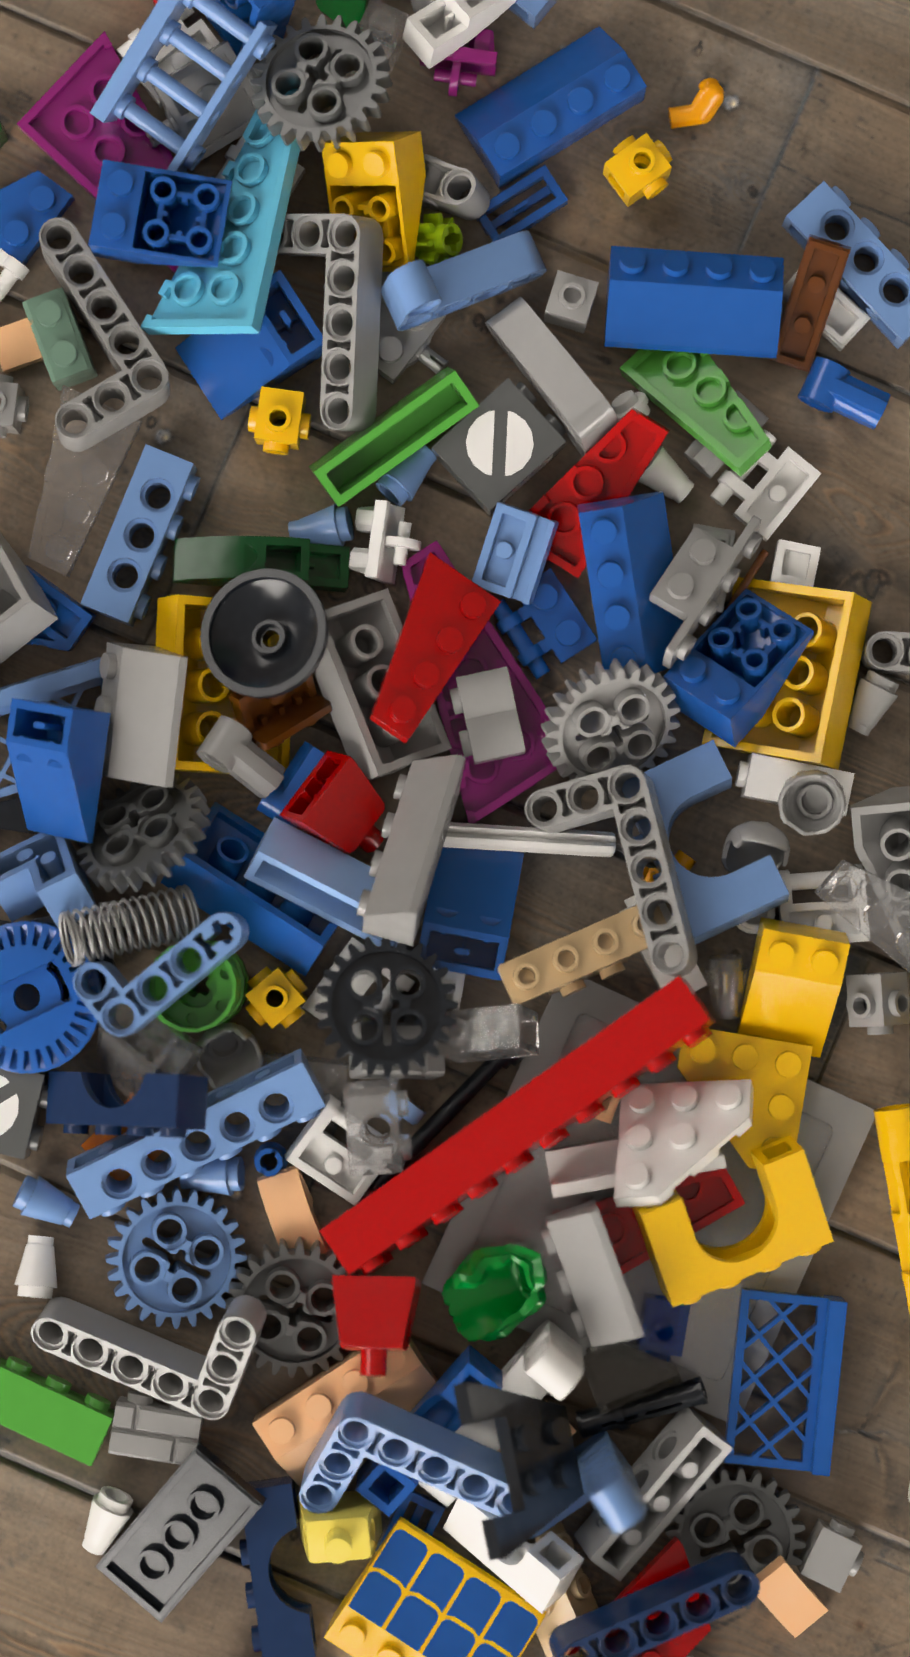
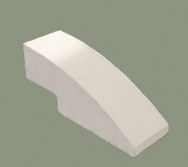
(449, 25)

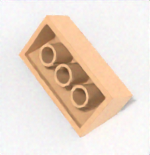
(299, 1418)

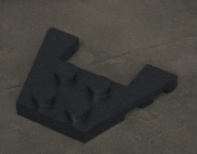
(535, 1457)

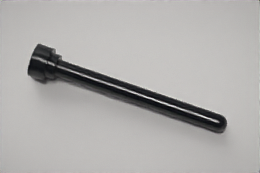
(449, 1110)

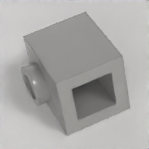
(831, 1554)

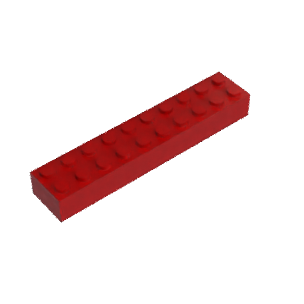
(518, 1126)

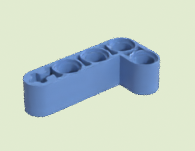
(426, 293)
(169, 967)

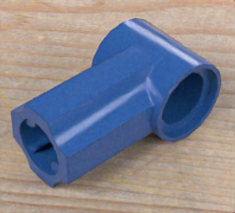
(833, 389)
(294, 776)

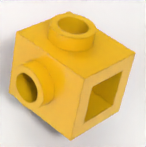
(629, 180)
(277, 405)
(292, 990)

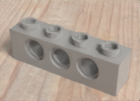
(668, 1478)

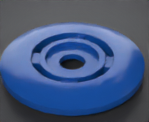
(56, 1027)

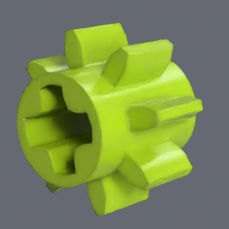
(438, 239)

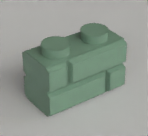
(60, 338)

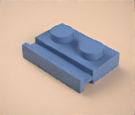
(515, 553)

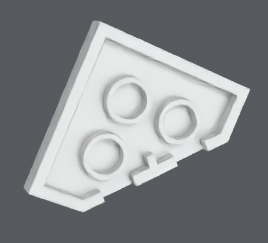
(675, 1133)

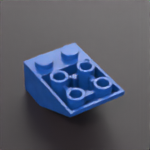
(159, 216)
(237, 365)
(738, 666)
(58, 765)
(471, 910)

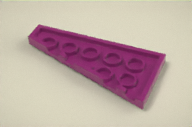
(77, 139)
(498, 781)

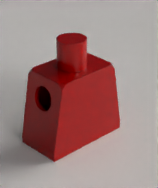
(337, 805)
(375, 1317)

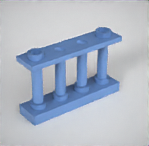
(141, 66)

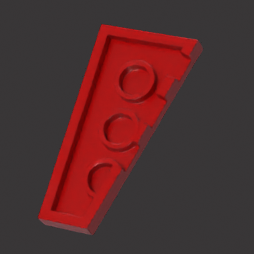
(602, 474)
(436, 635)
(705, 1198)

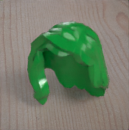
(495, 1291)

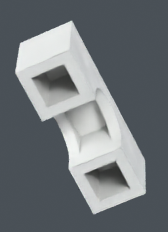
(534, 1571)

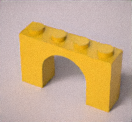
(788, 1228)

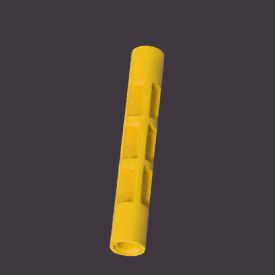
(894, 1144)

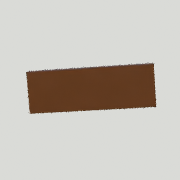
(810, 302)

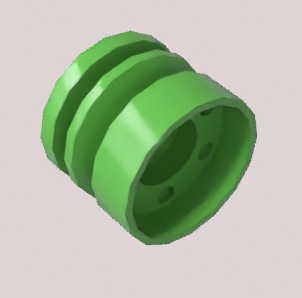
(207, 1009)

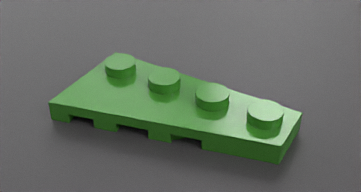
(700, 401)

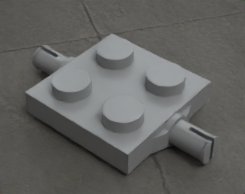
(204, 84)
(404, 348)

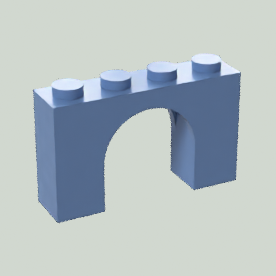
(710, 902)

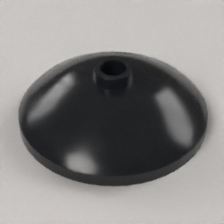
(243, 620)

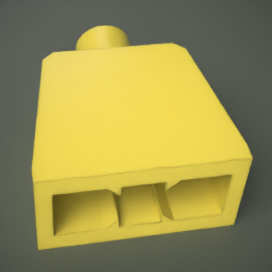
(341, 1534)

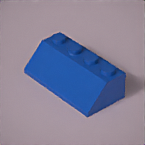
(552, 106)
(694, 302)
(625, 558)
(219, 886)

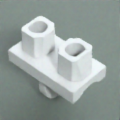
(387, 544)

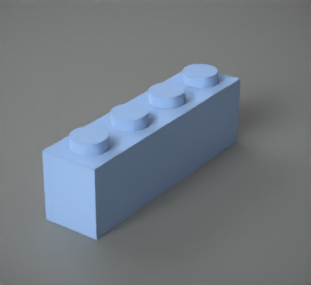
(312, 876)

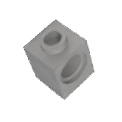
(570, 301)

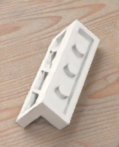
(591, 1167)

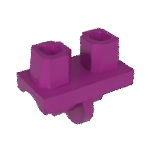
(475, 59)

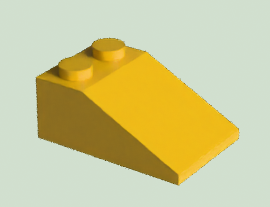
(793, 983)

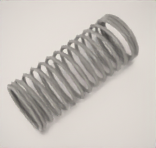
(78, 936)

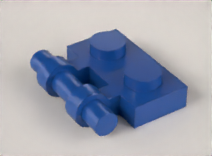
(556, 619)

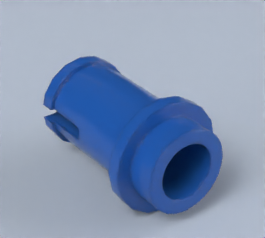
(268, 1148)

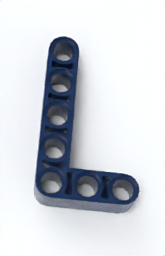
(671, 1598)

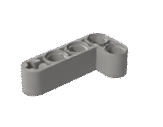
(553, 374)

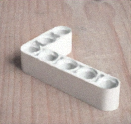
(543, 1364)

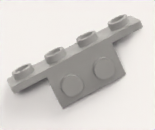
(695, 580)

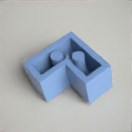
(43, 874)

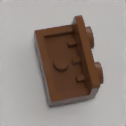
(281, 716)

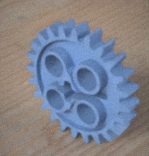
(154, 1290)

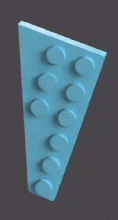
(236, 292)

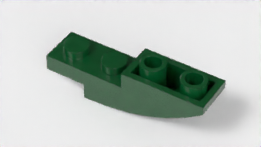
(222, 558)

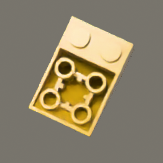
(380, 180)

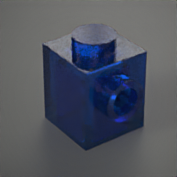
(662, 1327)

